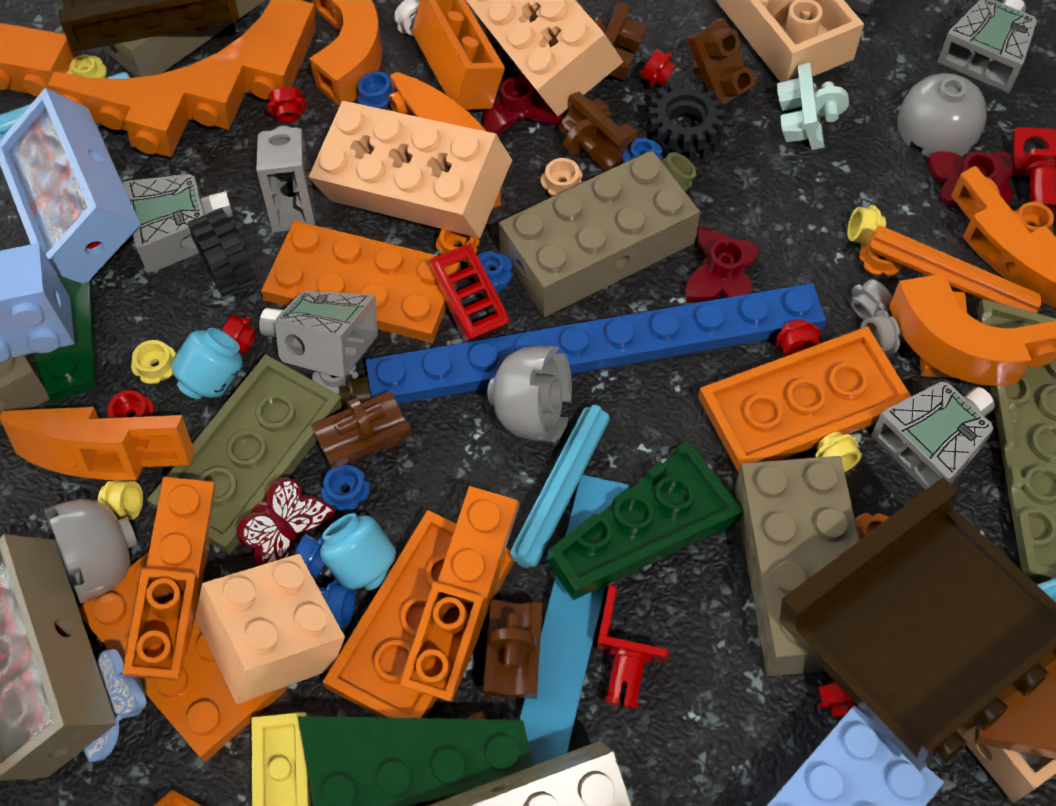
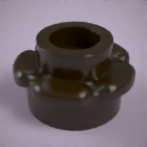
(357, 388)

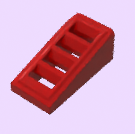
(491, 301)

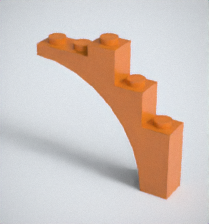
(209, 91)

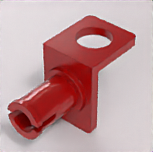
(1037, 163)
(628, 659)

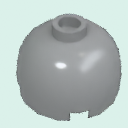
(942, 114)
(531, 393)
(91, 545)

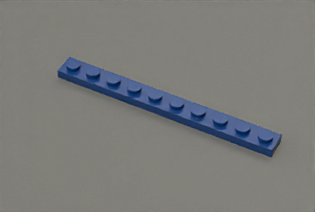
(599, 342)

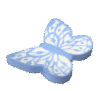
(125, 698)

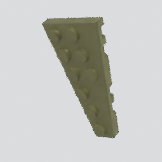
(1028, 448)

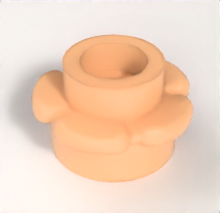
(561, 170)

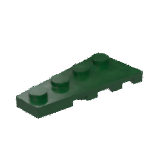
(73, 367)
(655, 518)
(407, 758)

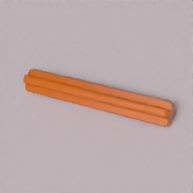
(958, 273)

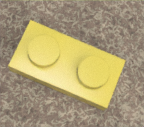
(279, 762)

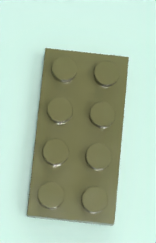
(254, 442)

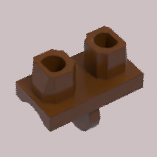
(623, 32)
(720, 61)
(593, 131)
(361, 430)
(513, 649)

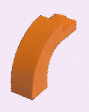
(352, 53)
(962, 345)

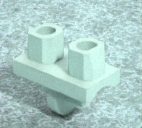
(803, 93)

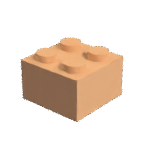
(268, 627)

